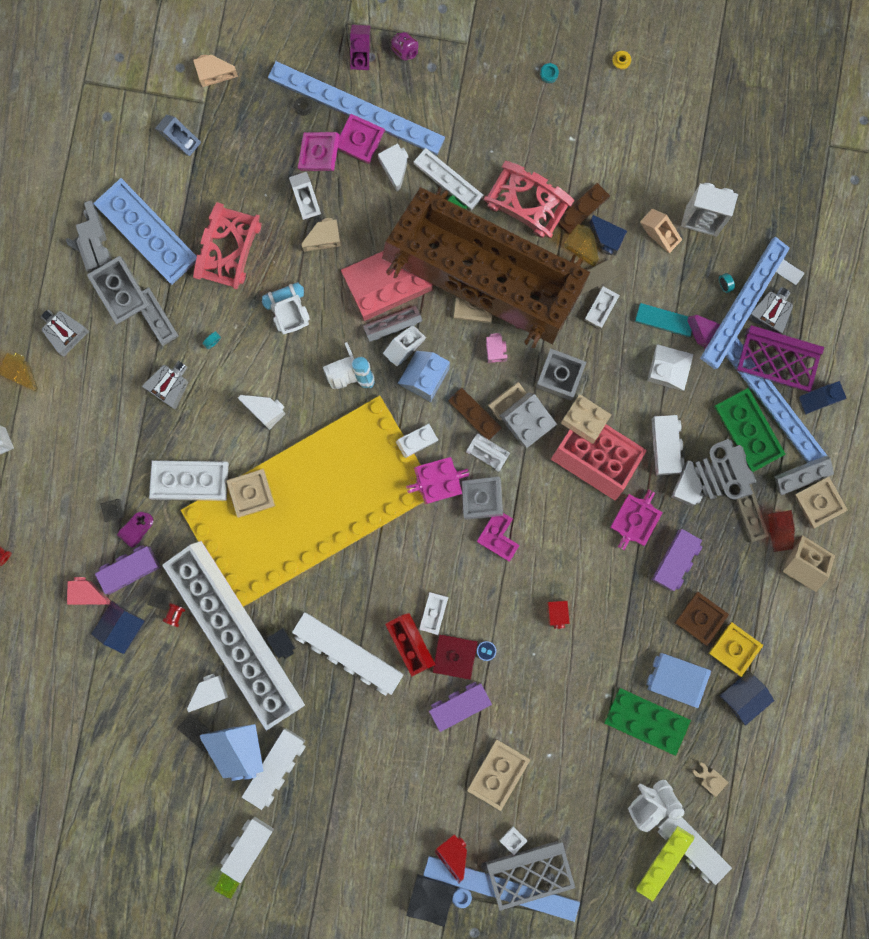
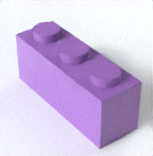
(677, 560)
(127, 569)
(459, 706)

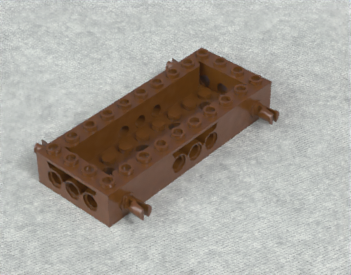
(493, 255)

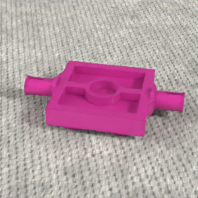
(437, 480)
(636, 520)

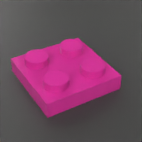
(360, 138)
(318, 151)

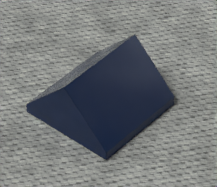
(117, 628)
(747, 697)

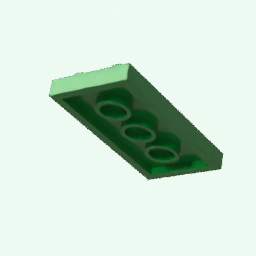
(749, 429)
(647, 721)

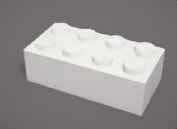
(709, 209)

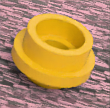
(621, 65)

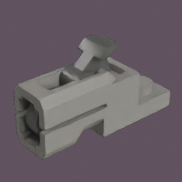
(90, 240)

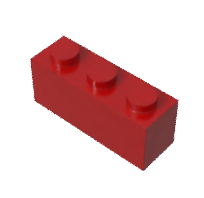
(410, 644)

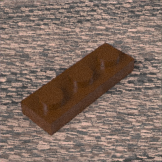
(583, 208)
(474, 414)

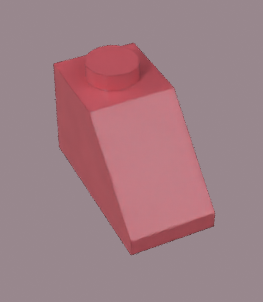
(85, 593)

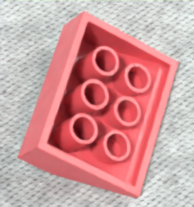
(376, 290)
(605, 463)

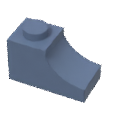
(178, 134)

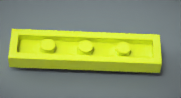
(665, 863)

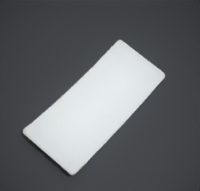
(789, 272)

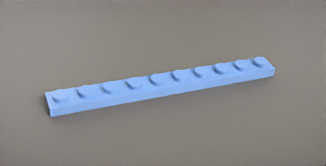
(350, 104)

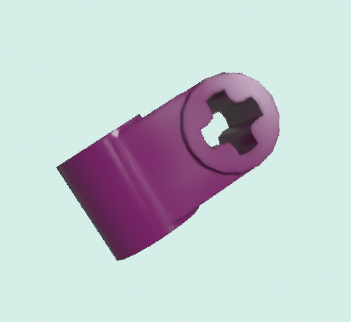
(134, 530)

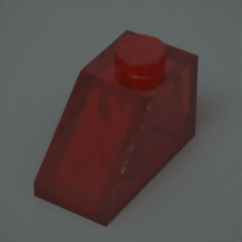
(782, 530)

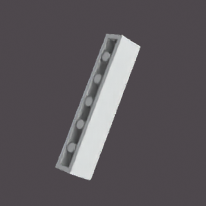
(347, 653)

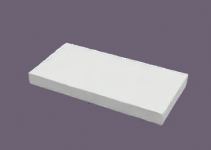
(188, 480)

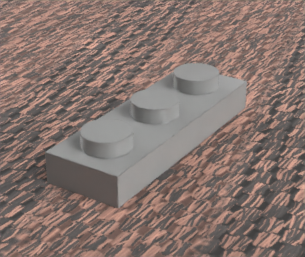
(158, 320)
(392, 323)
(804, 475)

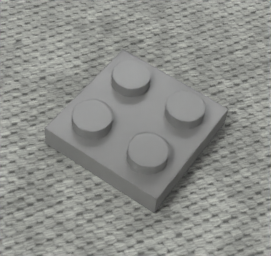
(482, 498)

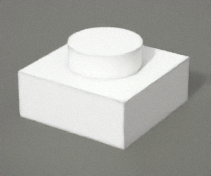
(513, 840)

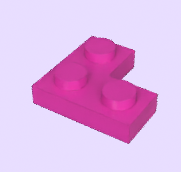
(494, 538)

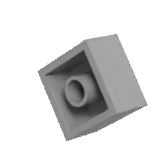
(561, 374)
(528, 419)

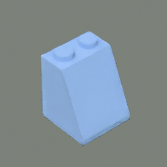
(424, 374)
(678, 679)
(235, 751)

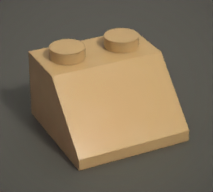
(809, 564)

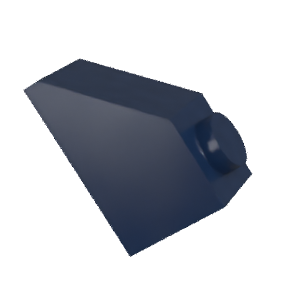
(607, 235)
(822, 397)

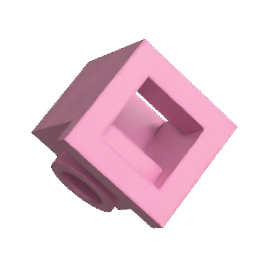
(495, 348)

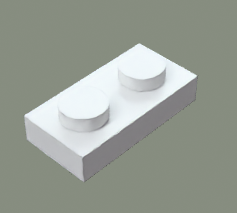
(602, 307)
(417, 440)
(433, 613)

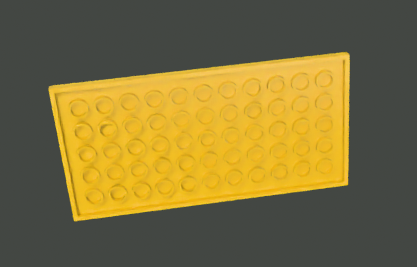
(324, 497)

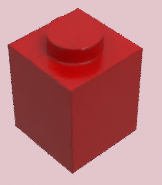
(558, 614)

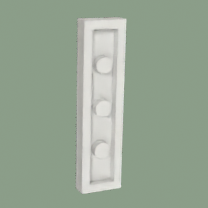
(448, 179)

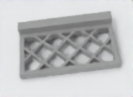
(526, 857)

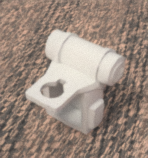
(655, 805)

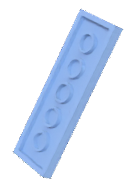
(146, 231)

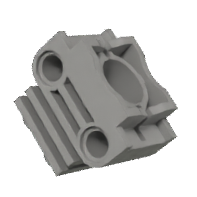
(725, 472)

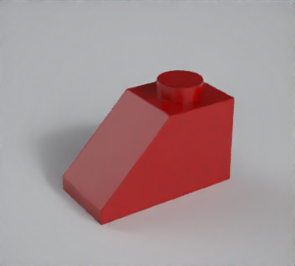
(453, 856)

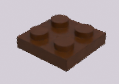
(701, 618)

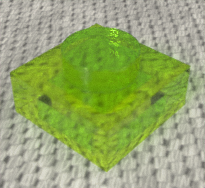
(226, 886)

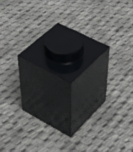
(282, 644)

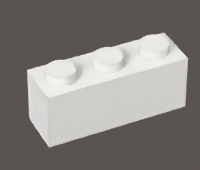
(667, 445)
(246, 849)

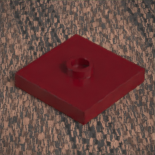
(455, 657)

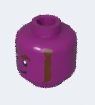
(404, 46)

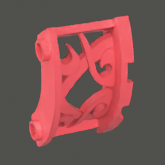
(555, 195)
(219, 218)

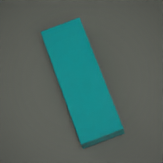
(663, 320)

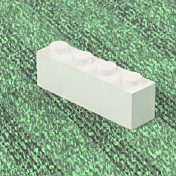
(274, 767)
(699, 853)

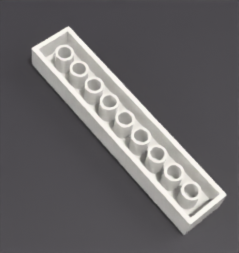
(233, 635)

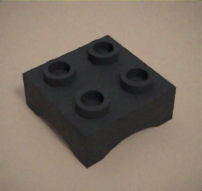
(430, 900)

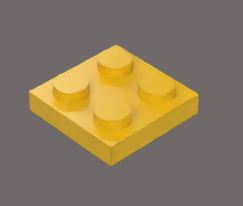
(736, 649)

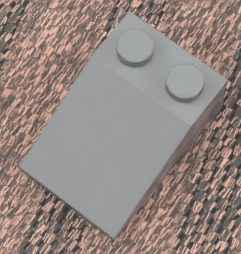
(118, 289)

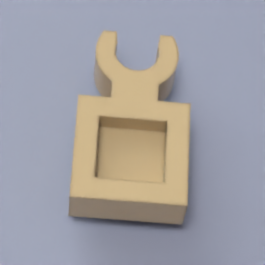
(711, 780)

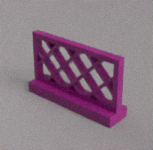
(785, 343)

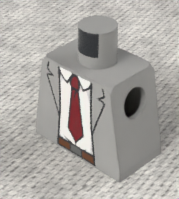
(773, 311)
(62, 331)
(168, 384)

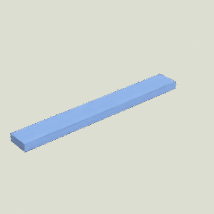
(744, 303)
(777, 407)
(481, 883)

